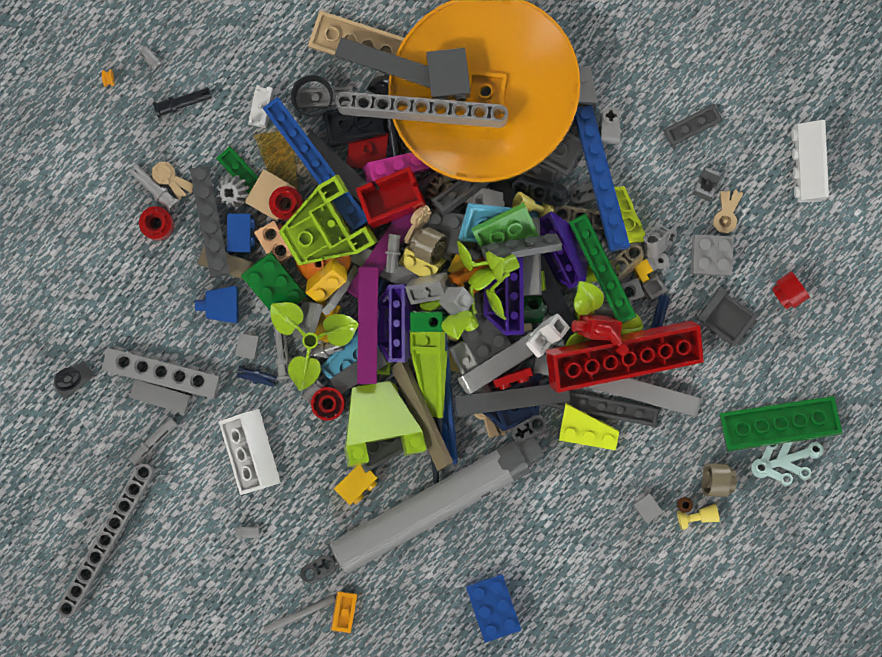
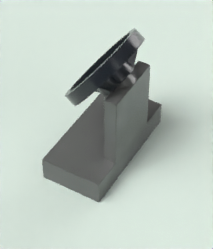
(72, 378)

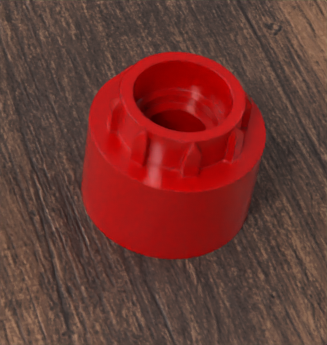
(277, 198)
(146, 220)
(790, 291)
(317, 404)

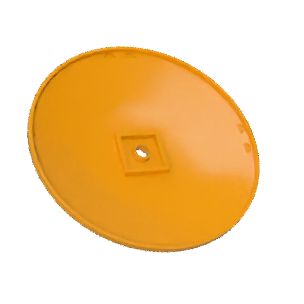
(526, 66)

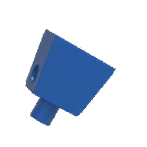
(221, 304)

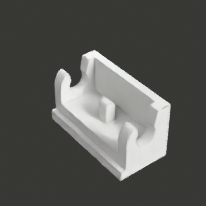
(261, 98)

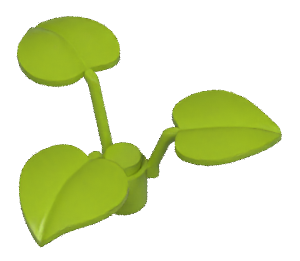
(499, 267)
(589, 299)
(456, 323)
(338, 329)

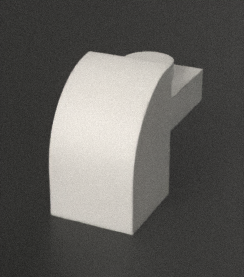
(546, 334)

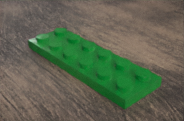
(780, 423)

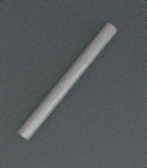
(299, 614)

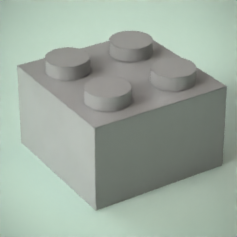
(712, 255)

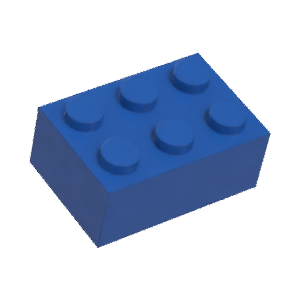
(493, 607)

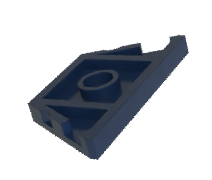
(512, 417)

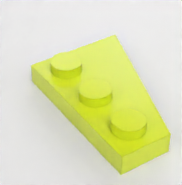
(632, 223)
(585, 430)

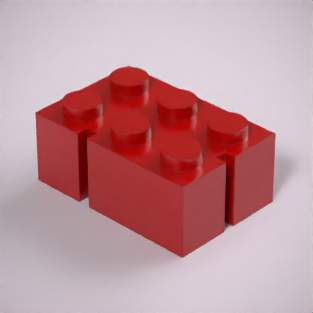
(396, 197)

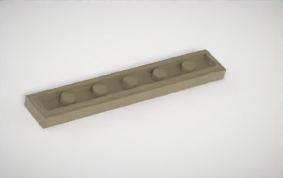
(422, 415)

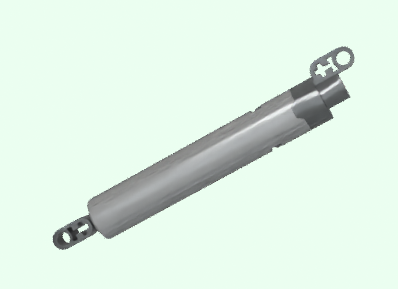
(433, 504)

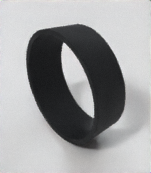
(303, 80)

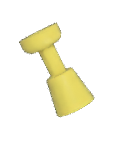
(530, 204)
(706, 514)

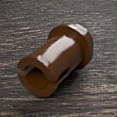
(689, 504)

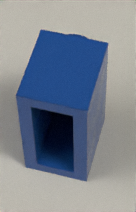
(240, 233)

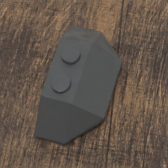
(450, 226)

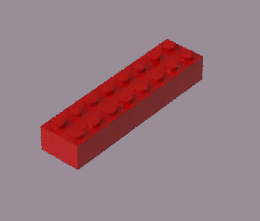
(648, 353)

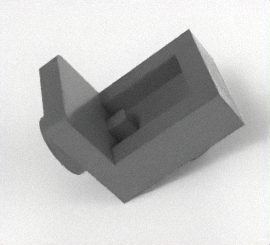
(707, 184)

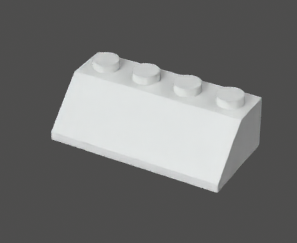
(811, 161)
(249, 452)

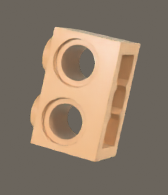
(272, 245)

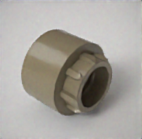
(429, 245)
(718, 480)

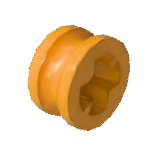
(108, 78)

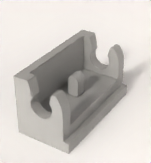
(426, 288)

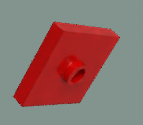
(367, 151)

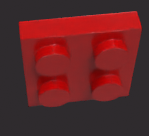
(504, 381)

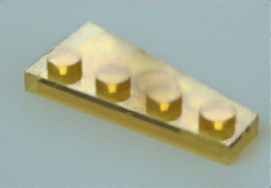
(278, 157)

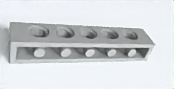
(112, 364)

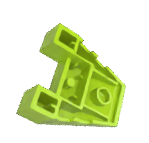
(318, 229)
(379, 415)

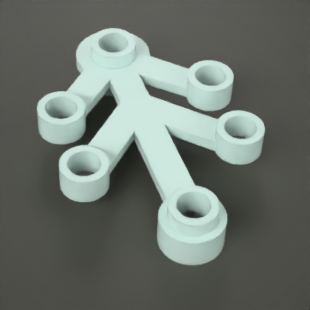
(784, 461)

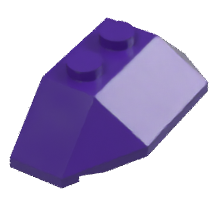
(570, 263)
(512, 300)
(394, 323)

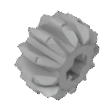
(233, 184)

